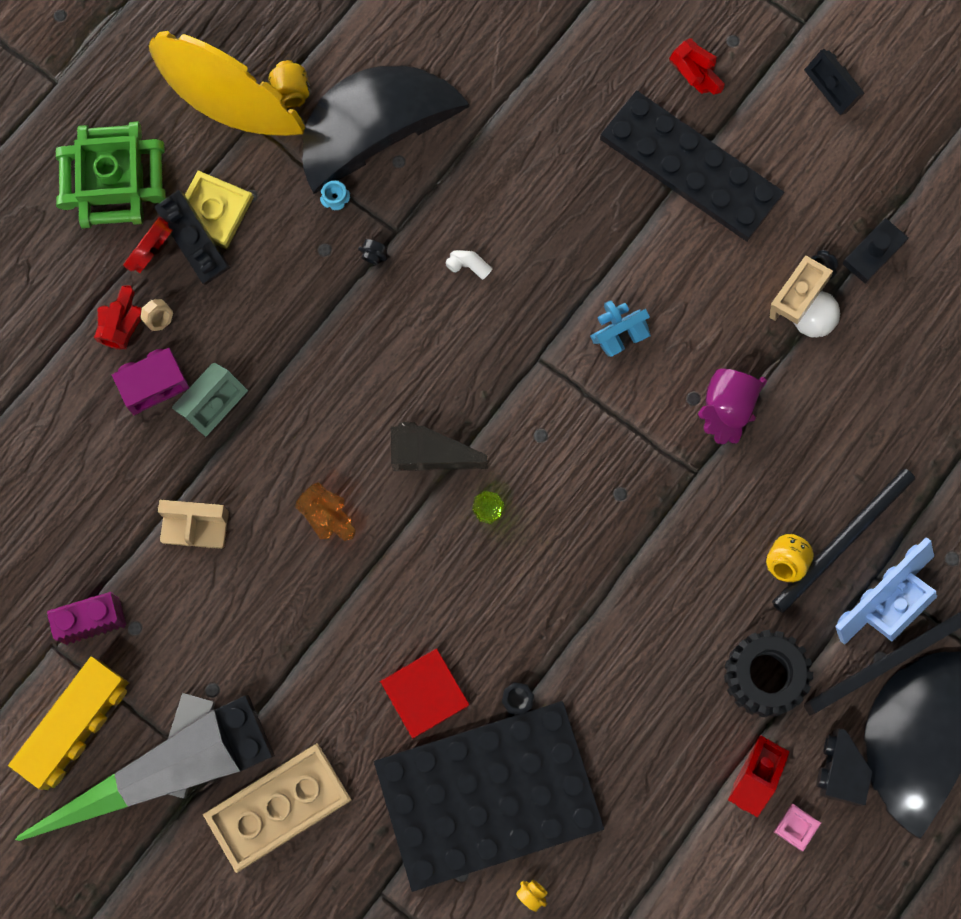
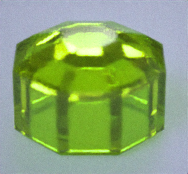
(488, 507)

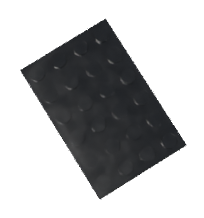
(488, 796)

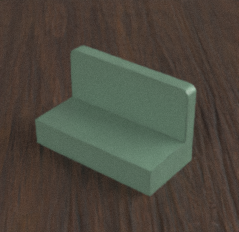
(210, 398)

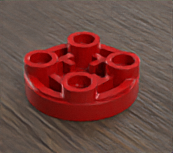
(154, 238)

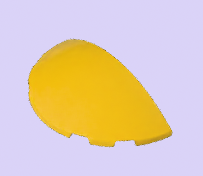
(221, 86)

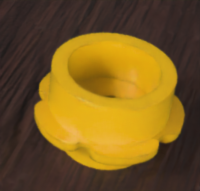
(532, 895)

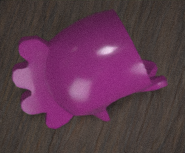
(730, 404)

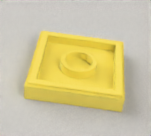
(218, 206)

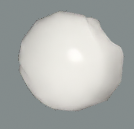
(820, 317)

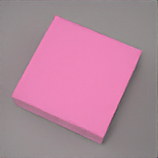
(797, 827)

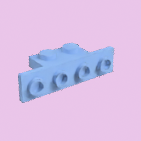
(894, 600)

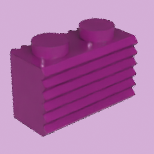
(86, 618)

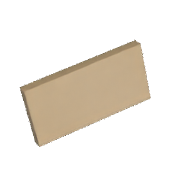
(277, 807)

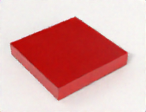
(424, 693)

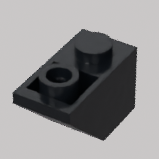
(845, 773)

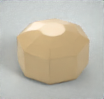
(156, 315)

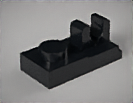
(834, 81)

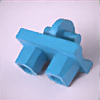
(633, 323)

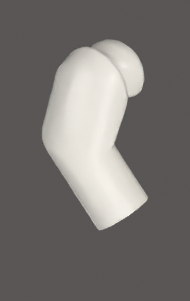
(468, 259)

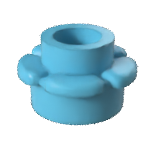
(331, 188)

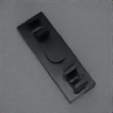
(192, 237)

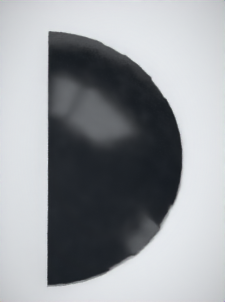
(371, 114)
(916, 739)

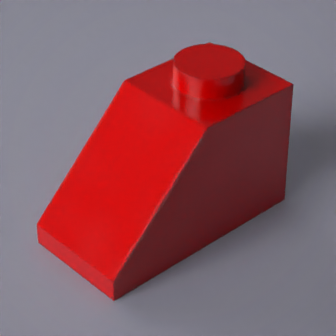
(759, 776)

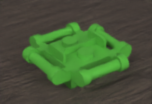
(109, 173)

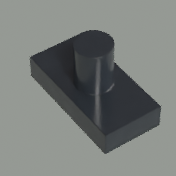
(875, 250)

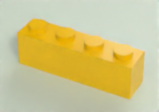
(69, 724)

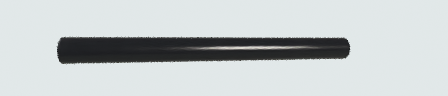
(844, 539)

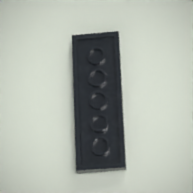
(691, 165)

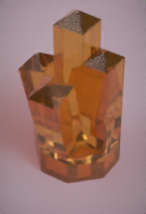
(324, 513)

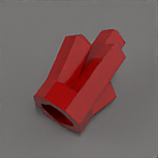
(697, 67)
(118, 320)

